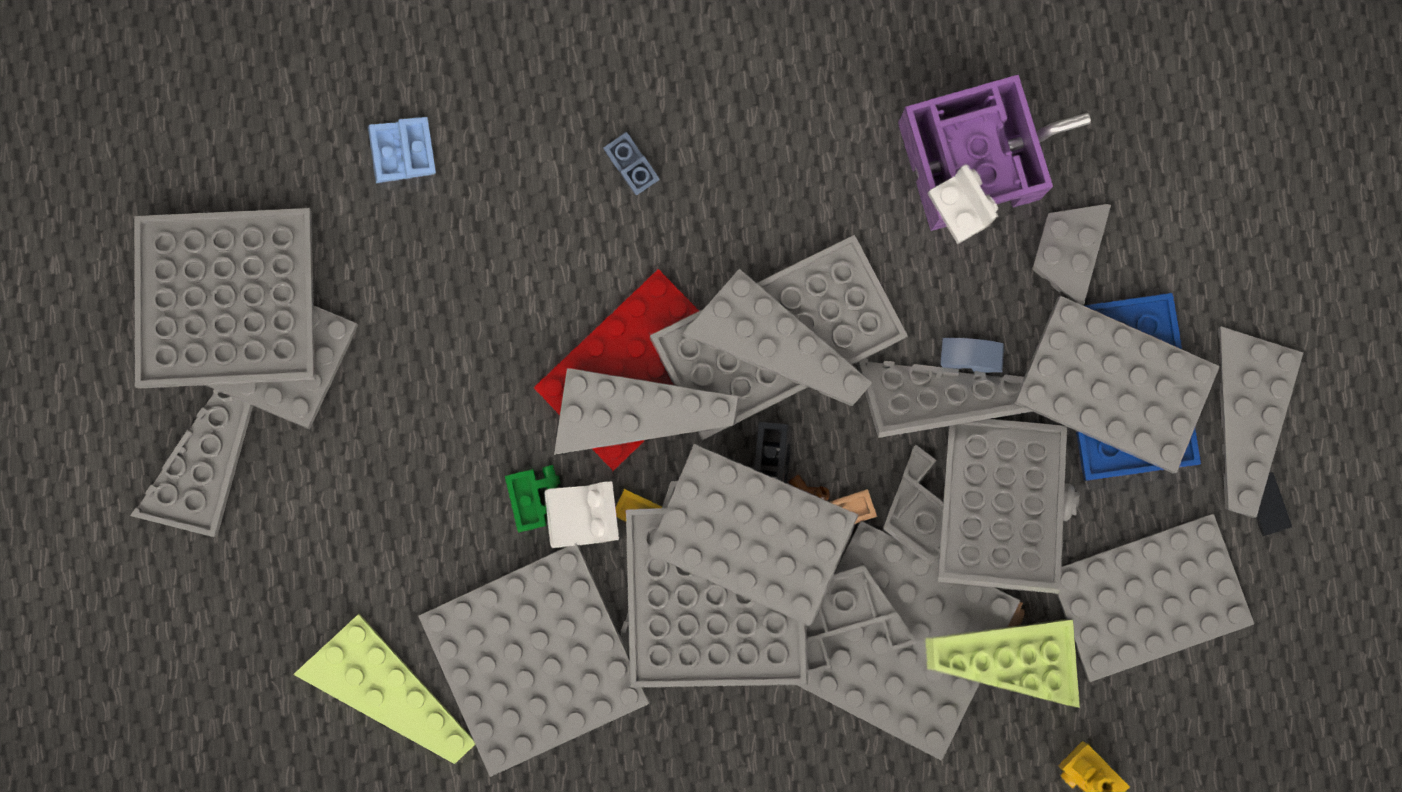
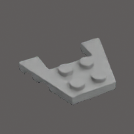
(915, 511)
(848, 604)

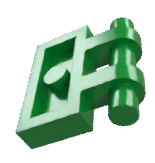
(526, 499)

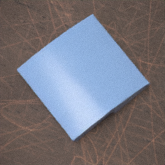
(415, 149)

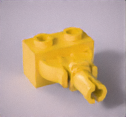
(1090, 772)

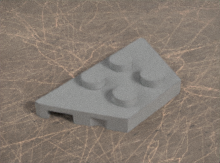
(1071, 249)

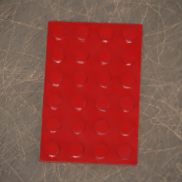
(624, 349)

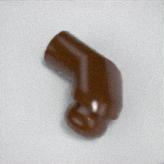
(821, 492)

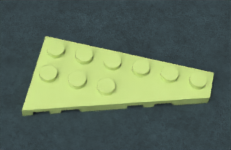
(1020, 658)
(375, 681)

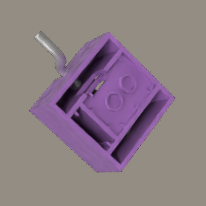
(990, 133)

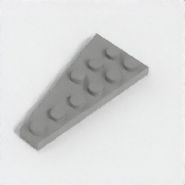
(765, 334)
(934, 397)
(1253, 403)
(621, 410)
(200, 470)

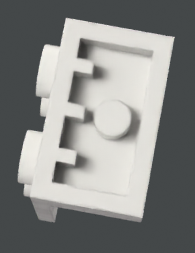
(964, 204)
(581, 515)

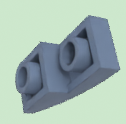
(631, 163)
(972, 353)

